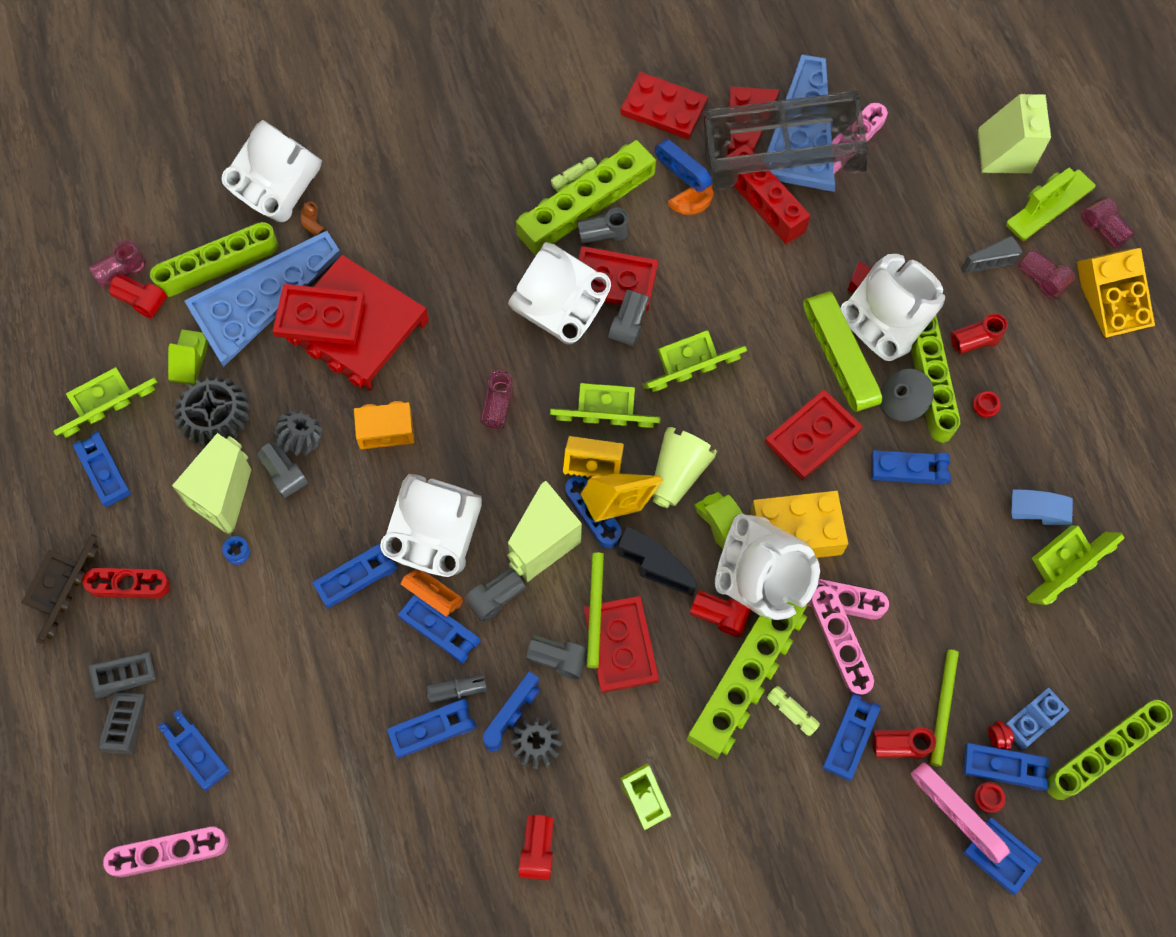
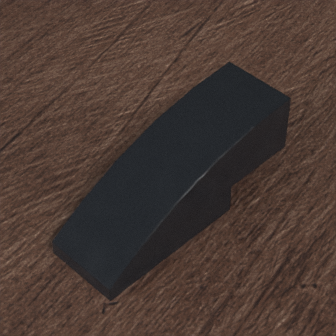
(656, 562)

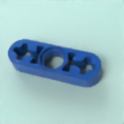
(683, 165)
(597, 532)

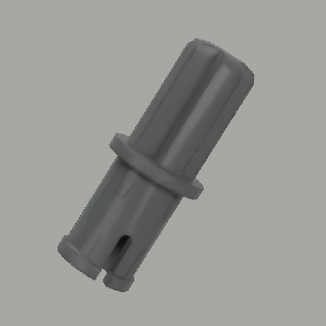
(456, 688)

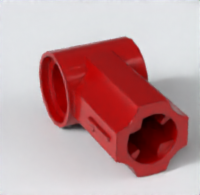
(143, 298)
(978, 334)
(728, 615)
(900, 743)
(537, 854)

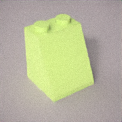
(1015, 136)
(216, 482)
(543, 534)

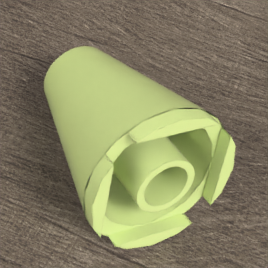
(680, 465)

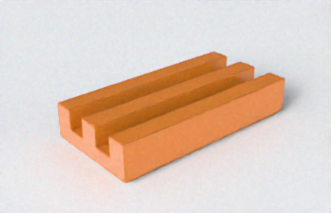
(432, 591)

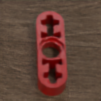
(115, 575)

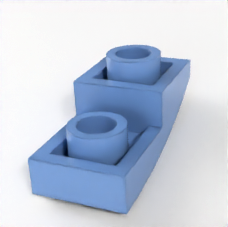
(1050, 507)
(1036, 718)

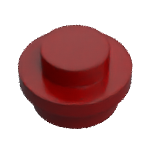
(986, 404)
(1001, 735)
(989, 797)

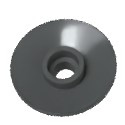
(914, 402)

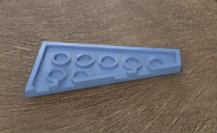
(808, 81)
(247, 302)

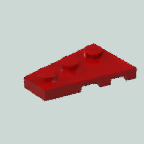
(746, 96)

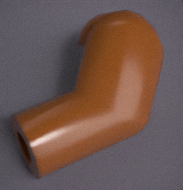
(309, 219)

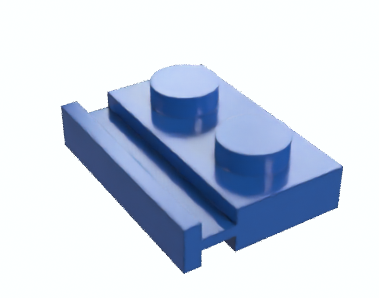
(1014, 868)

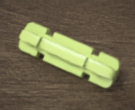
(573, 173)
(793, 711)

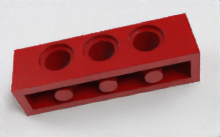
(772, 201)

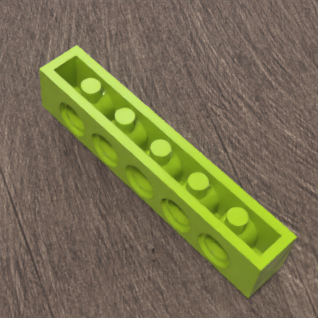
(639, 166)
(704, 733)

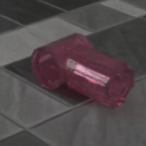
(1105, 217)
(118, 263)
(1052, 278)
(497, 400)

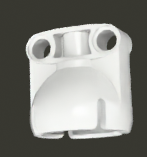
(271, 172)
(559, 293)
(893, 305)
(432, 523)
(766, 568)

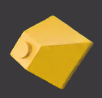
(618, 494)

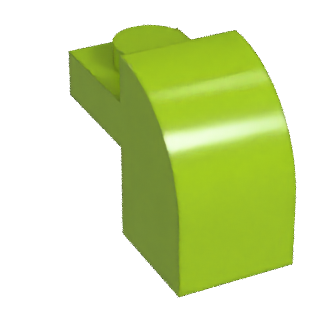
(719, 514)

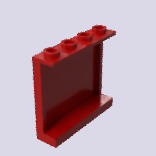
(383, 327)

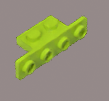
(1050, 201)
(689, 356)
(99, 396)
(606, 402)
(1067, 560)

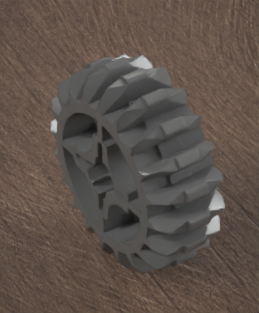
(199, 401)

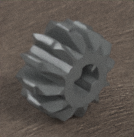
(298, 432)
(526, 748)

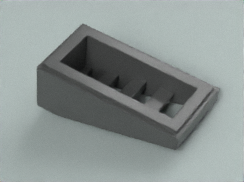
(996, 255)
(120, 664)
(107, 741)

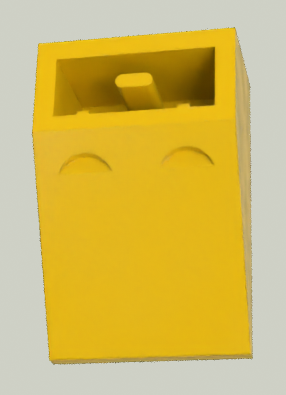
(1117, 291)

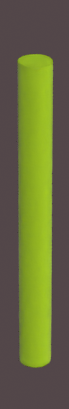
(595, 610)
(944, 707)

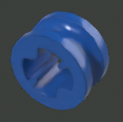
(227, 551)

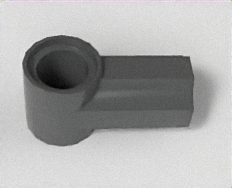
(602, 226)
(627, 325)
(283, 473)
(488, 599)
(565, 658)

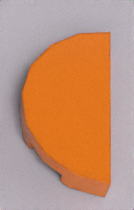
(691, 201)

